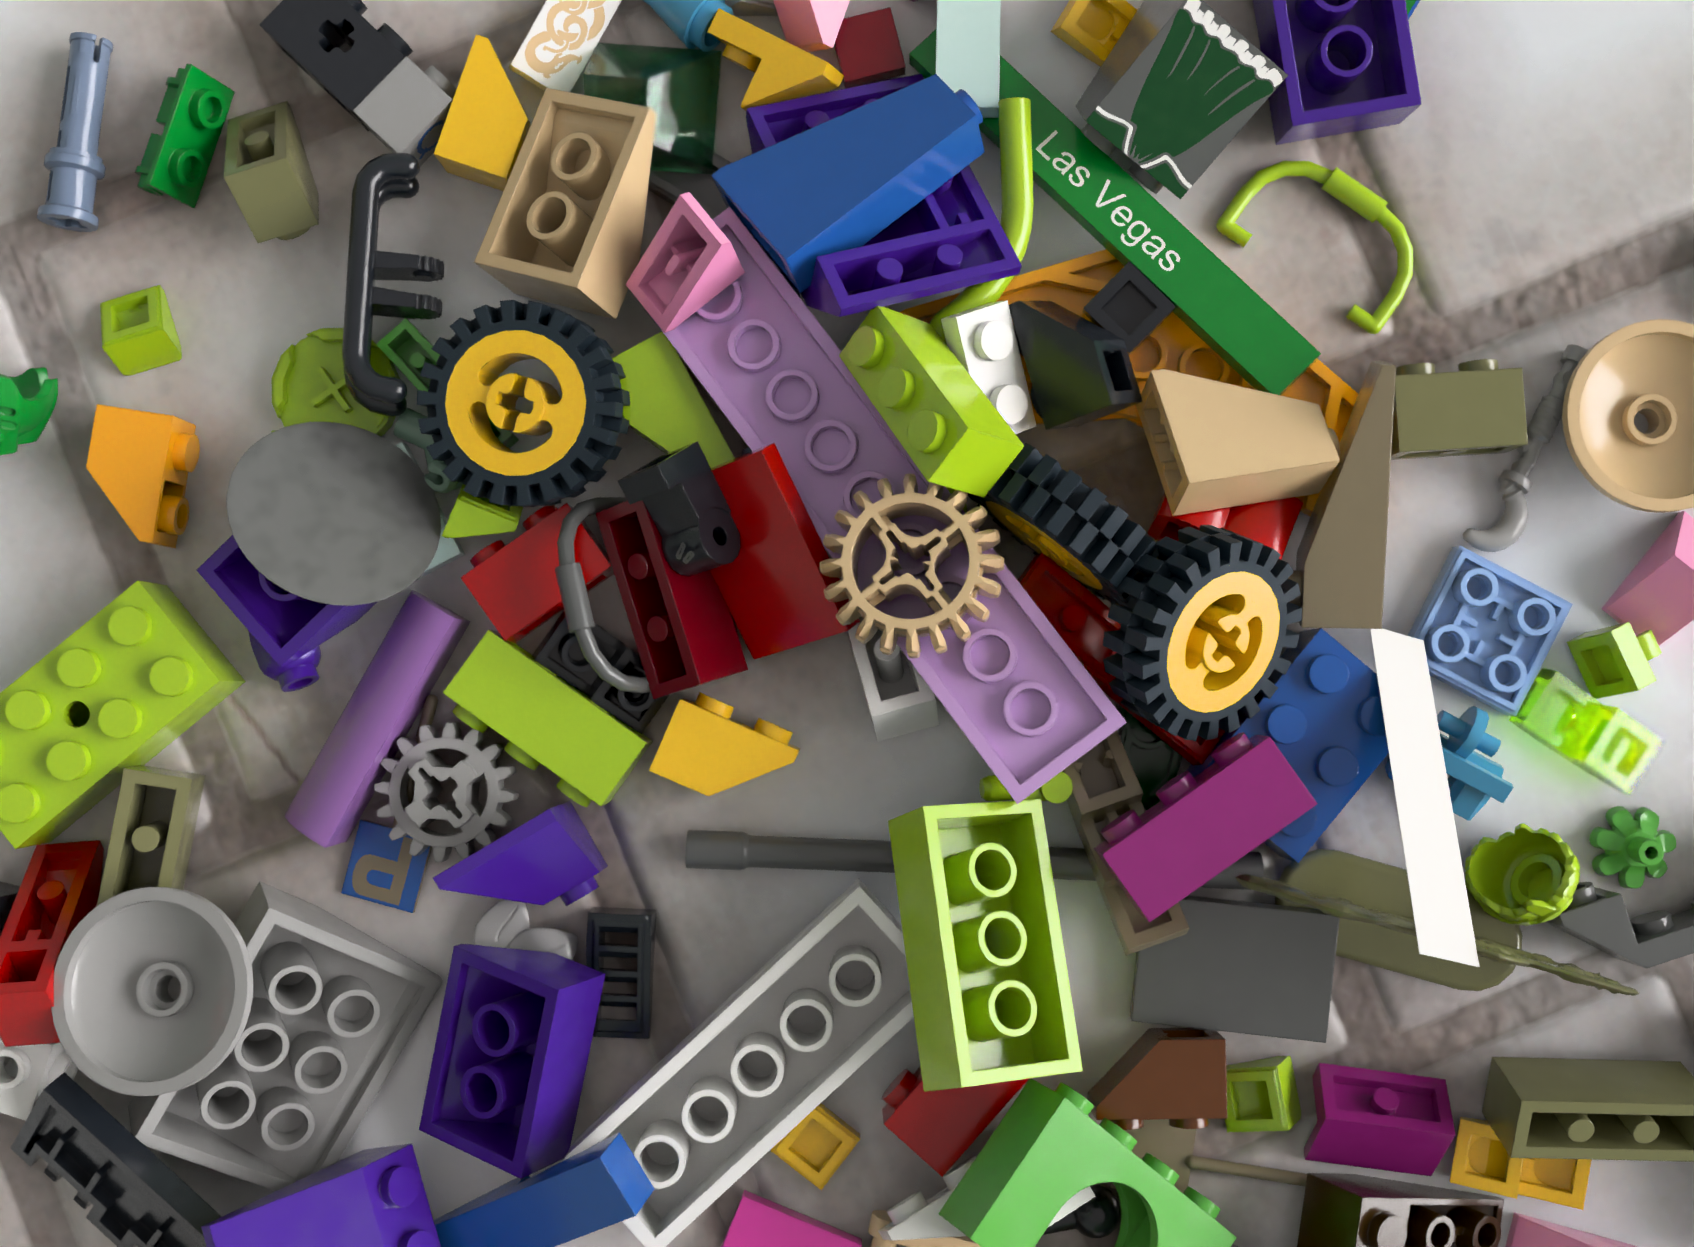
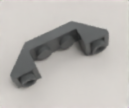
(1645, 941)

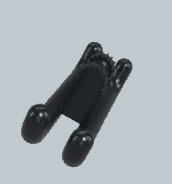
(377, 182)

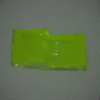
(1587, 732)

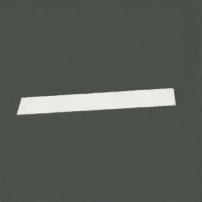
(1423, 800)

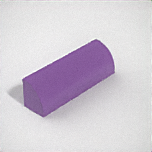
(374, 719)

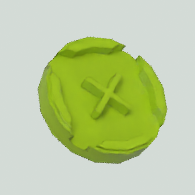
(312, 384)

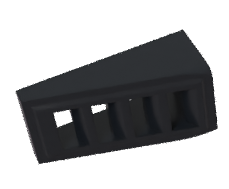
(623, 921)

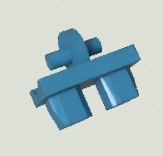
(1472, 775)

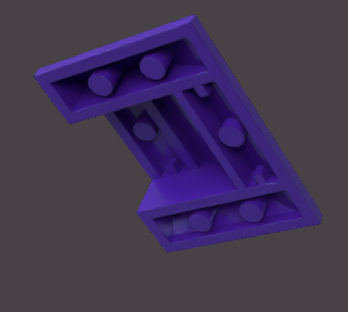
(929, 250)

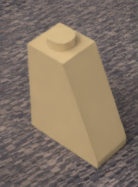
(1232, 443)

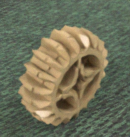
(937, 544)

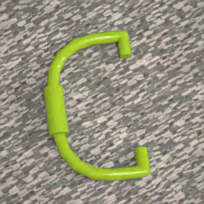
(1352, 195)

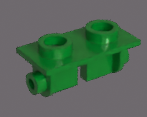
(193, 121)

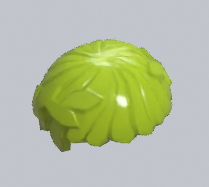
(1523, 875)

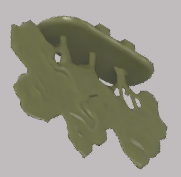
(1380, 925)

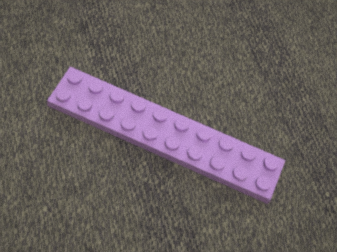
(783, 383)

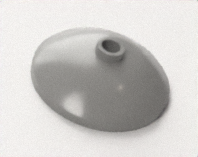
(115, 995)

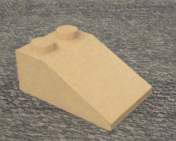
(574, 204)

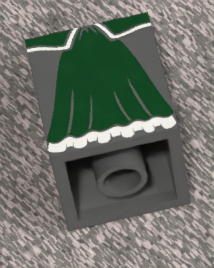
(1176, 92)

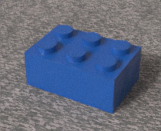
(1325, 726)

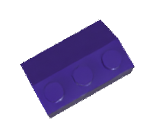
(511, 1055)

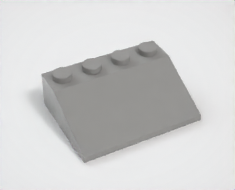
(313, 1054)

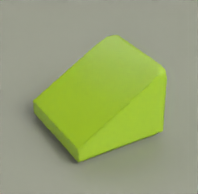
(139, 331)
(479, 517)
(1262, 1095)

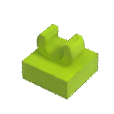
(1615, 659)

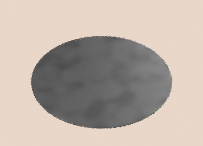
(333, 513)

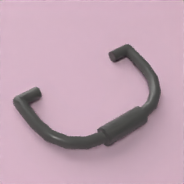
(576, 599)

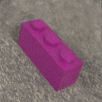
(1203, 823)

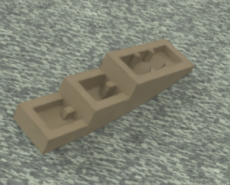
(1100, 793)

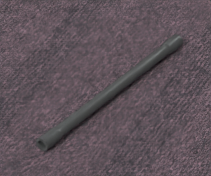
(740, 851)

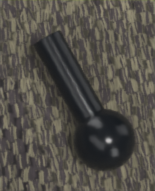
(1094, 1218)

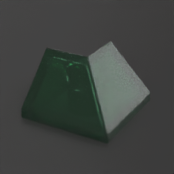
(678, 87)

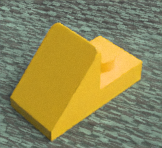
(779, 67)

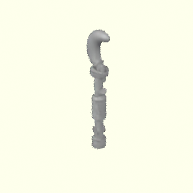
(1515, 481)

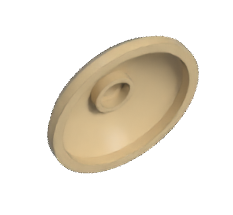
(1626, 373)

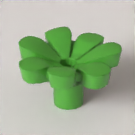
(1631, 846)

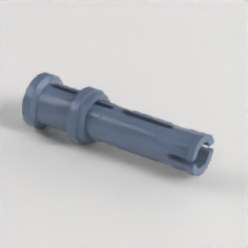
(75, 161)

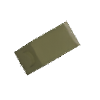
(271, 174)

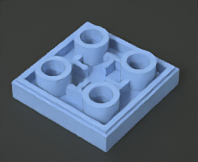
(1487, 629)

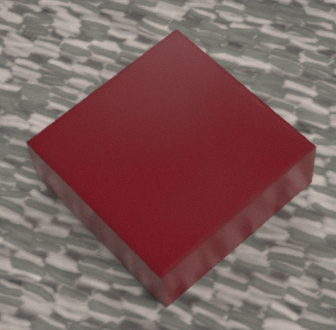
(869, 48)

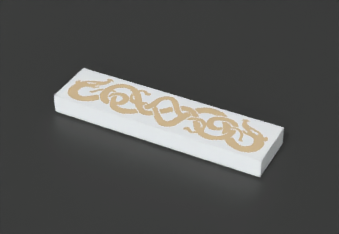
(562, 42)

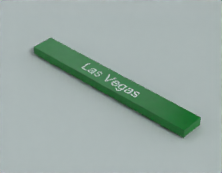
(1142, 231)

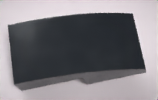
(564, 657)

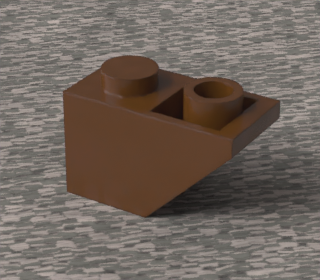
(1166, 1076)

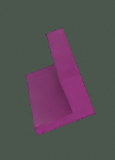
(1380, 1120)

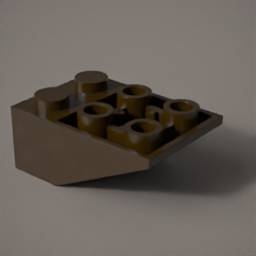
(1394, 1213)

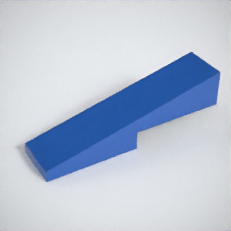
(555, 1205)

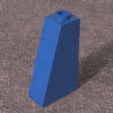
(851, 174)

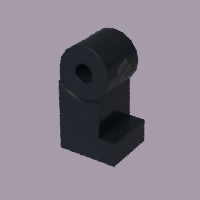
(686, 510)

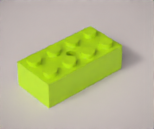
(101, 706)
(983, 944)

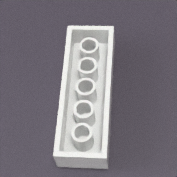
(761, 1062)

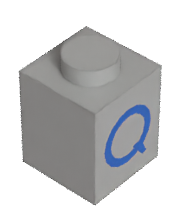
(408, 109)

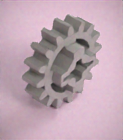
(426, 770)

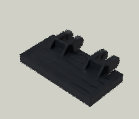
(130, 1187)

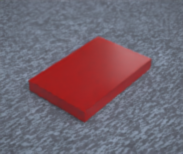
(777, 577)

